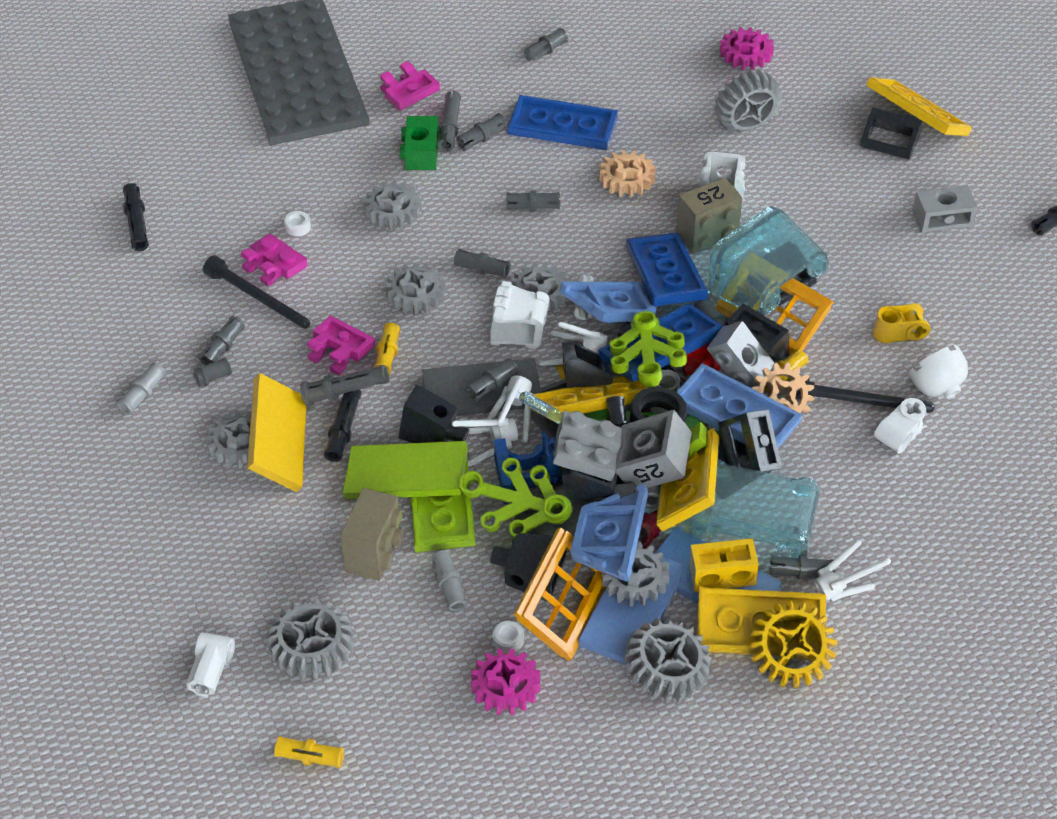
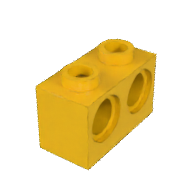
(723, 564)

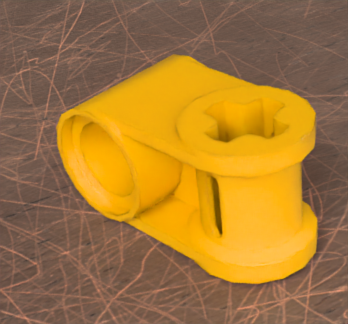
(899, 322)

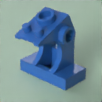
(542, 455)

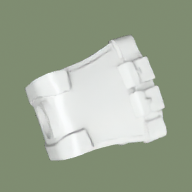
(713, 160)
(518, 316)

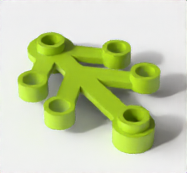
(644, 325)
(519, 500)

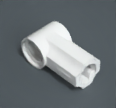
(211, 655)

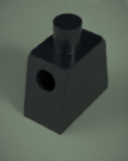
(429, 419)
(523, 559)

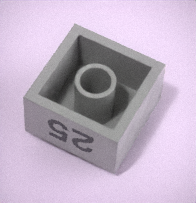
(653, 450)

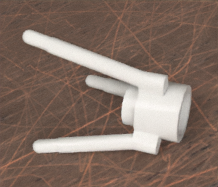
(591, 340)
(511, 394)
(506, 430)
(834, 583)

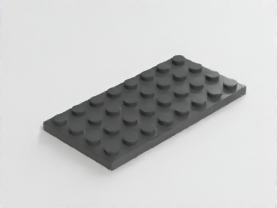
(297, 71)

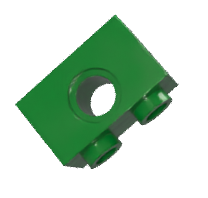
(421, 143)

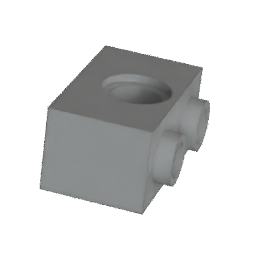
(945, 208)
(739, 353)

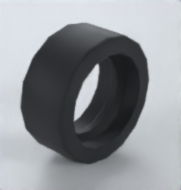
(657, 397)

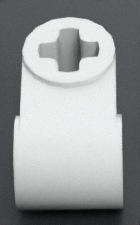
(902, 425)

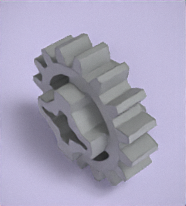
(392, 205)
(542, 280)
(415, 288)
(234, 436)
(647, 578)

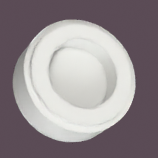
(297, 223)
(508, 635)

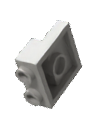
(587, 445)

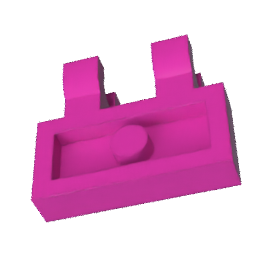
(411, 89)
(276, 257)
(344, 339)

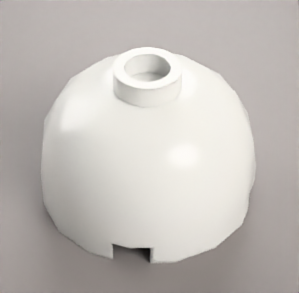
(941, 373)

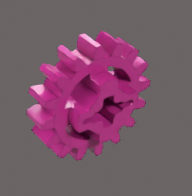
(748, 50)
(490, 687)

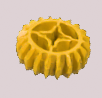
(805, 653)

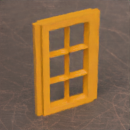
(805, 294)
(536, 589)

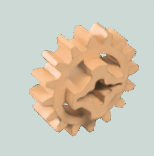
(627, 173)
(775, 384)

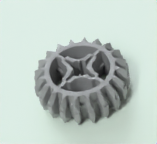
(748, 101)
(314, 649)
(676, 675)

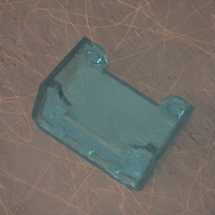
(761, 258)
(761, 508)

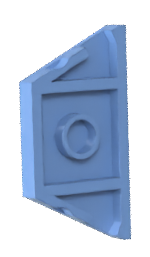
(609, 300)
(610, 533)

